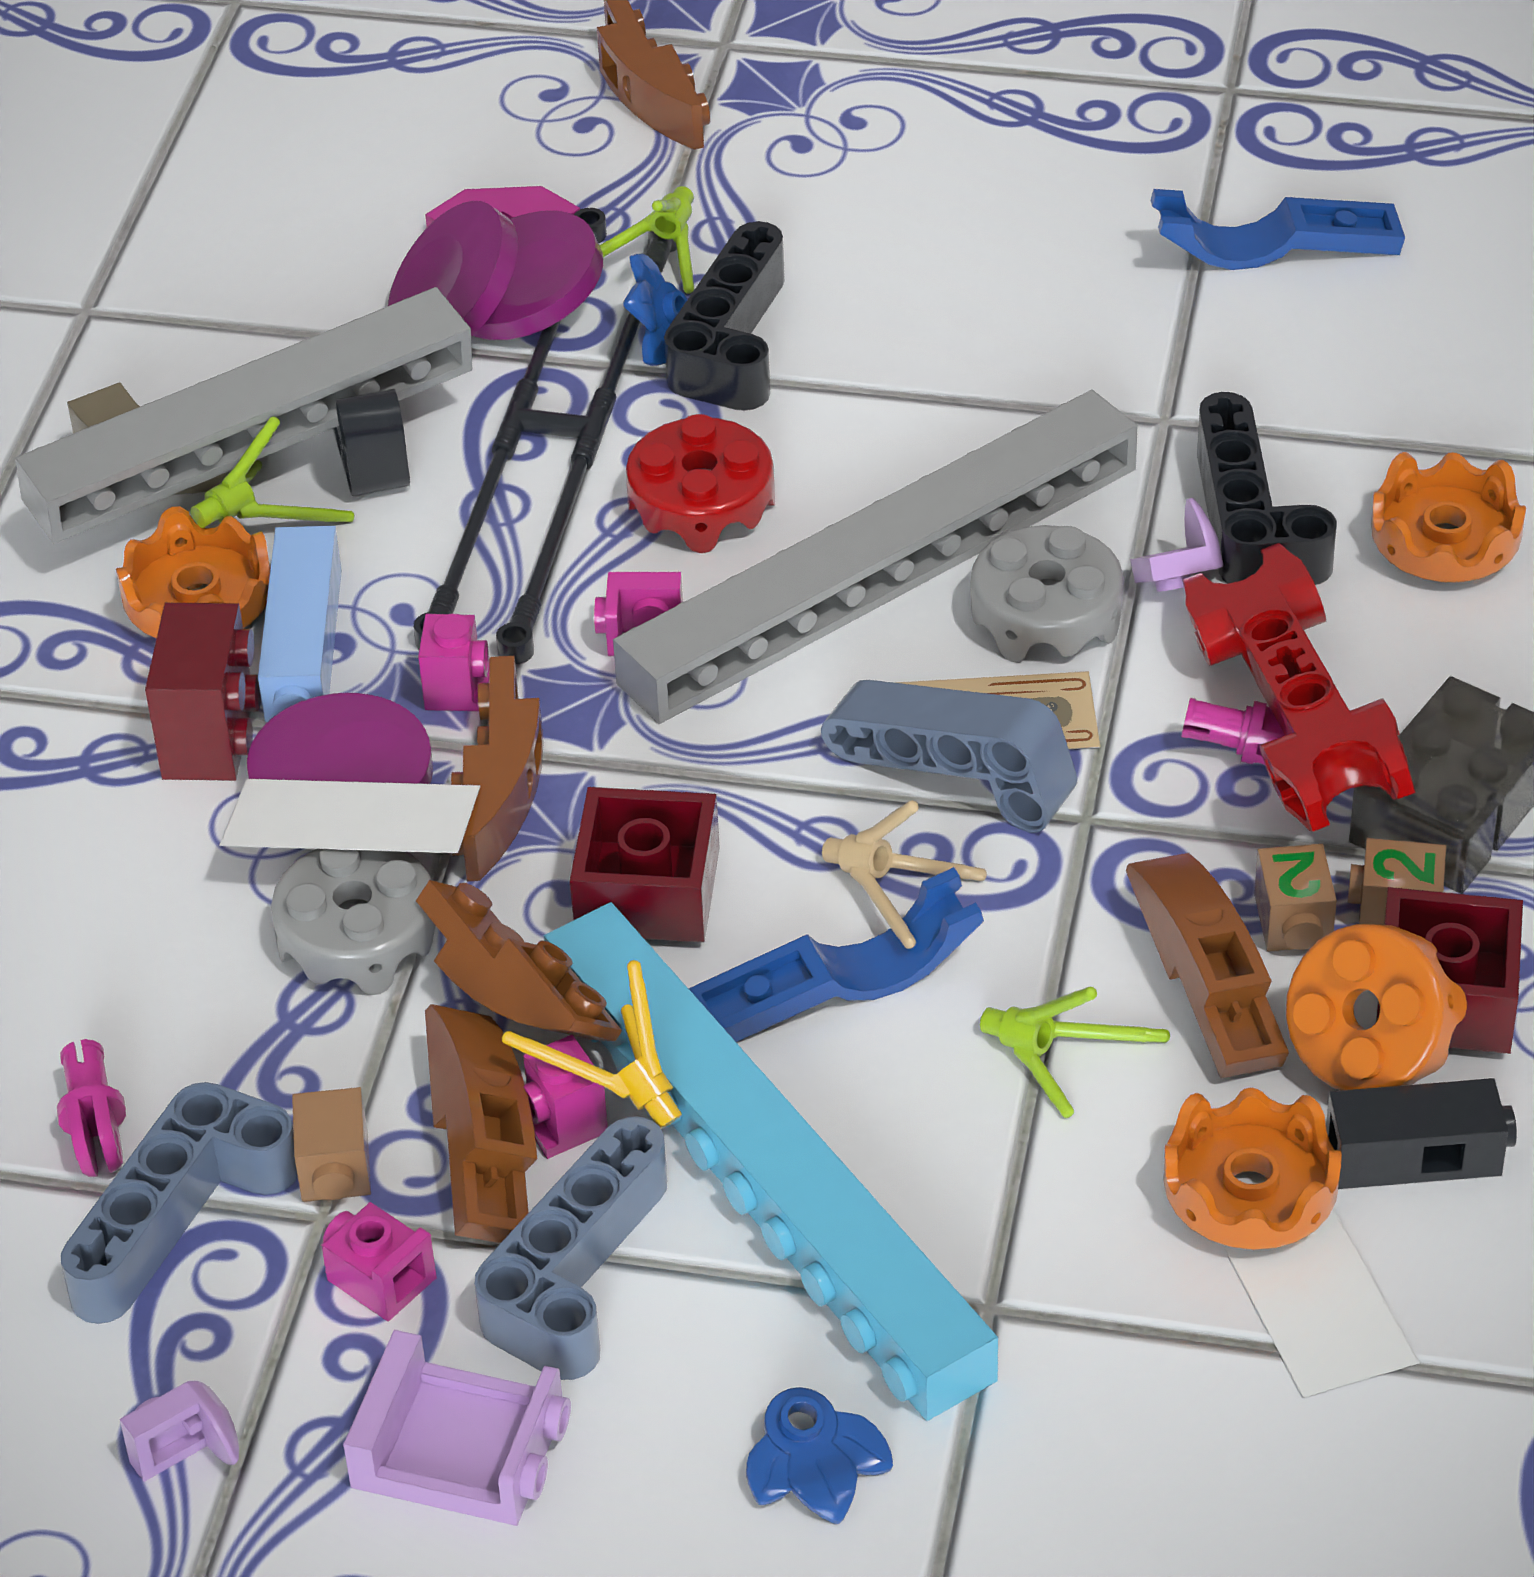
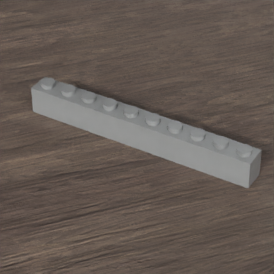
(873, 556)

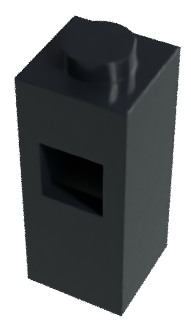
(1420, 1132)

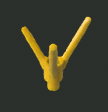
(641, 1079)

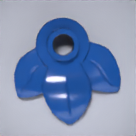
(654, 305)
(814, 1462)

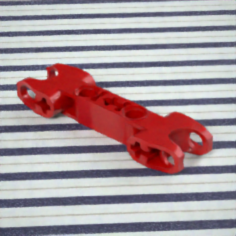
(1323, 741)

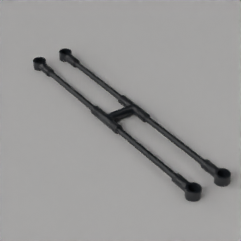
(517, 636)

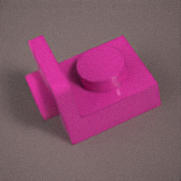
(633, 600)

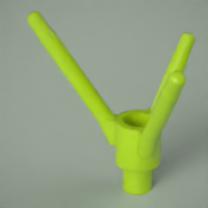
(667, 222)
(237, 498)
(1033, 1030)

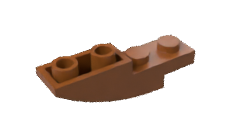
(650, 77)
(503, 764)
(1215, 959)
(511, 975)
(486, 1118)

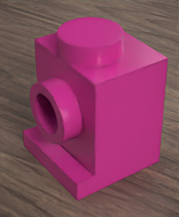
(452, 662)
(562, 1104)
(378, 1259)

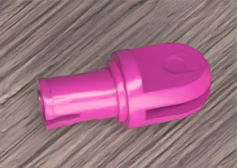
(1232, 727)
(91, 1108)

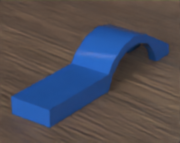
(1292, 225)
(813, 972)

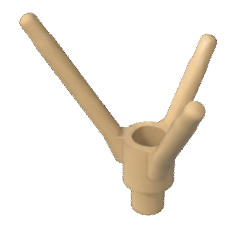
(871, 857)

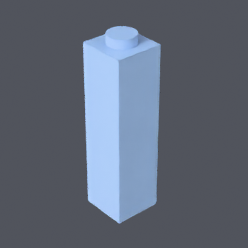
(299, 617)

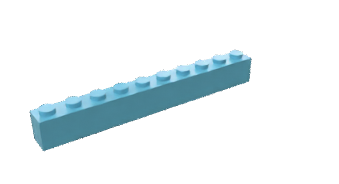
(791, 1181)

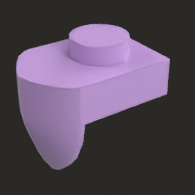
(1173, 566)
(176, 1427)

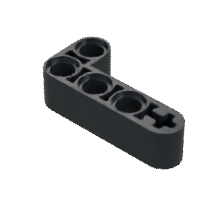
(711, 341)
(372, 442)
(1241, 499)

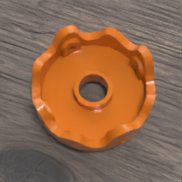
(1451, 493)
(186, 557)
(1415, 1008)
(1256, 1136)

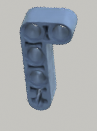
(960, 734)
(193, 1146)
(535, 1277)

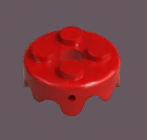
(700, 500)

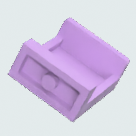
(454, 1435)

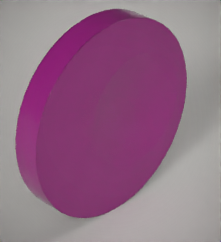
(464, 255)
(552, 274)
(343, 741)

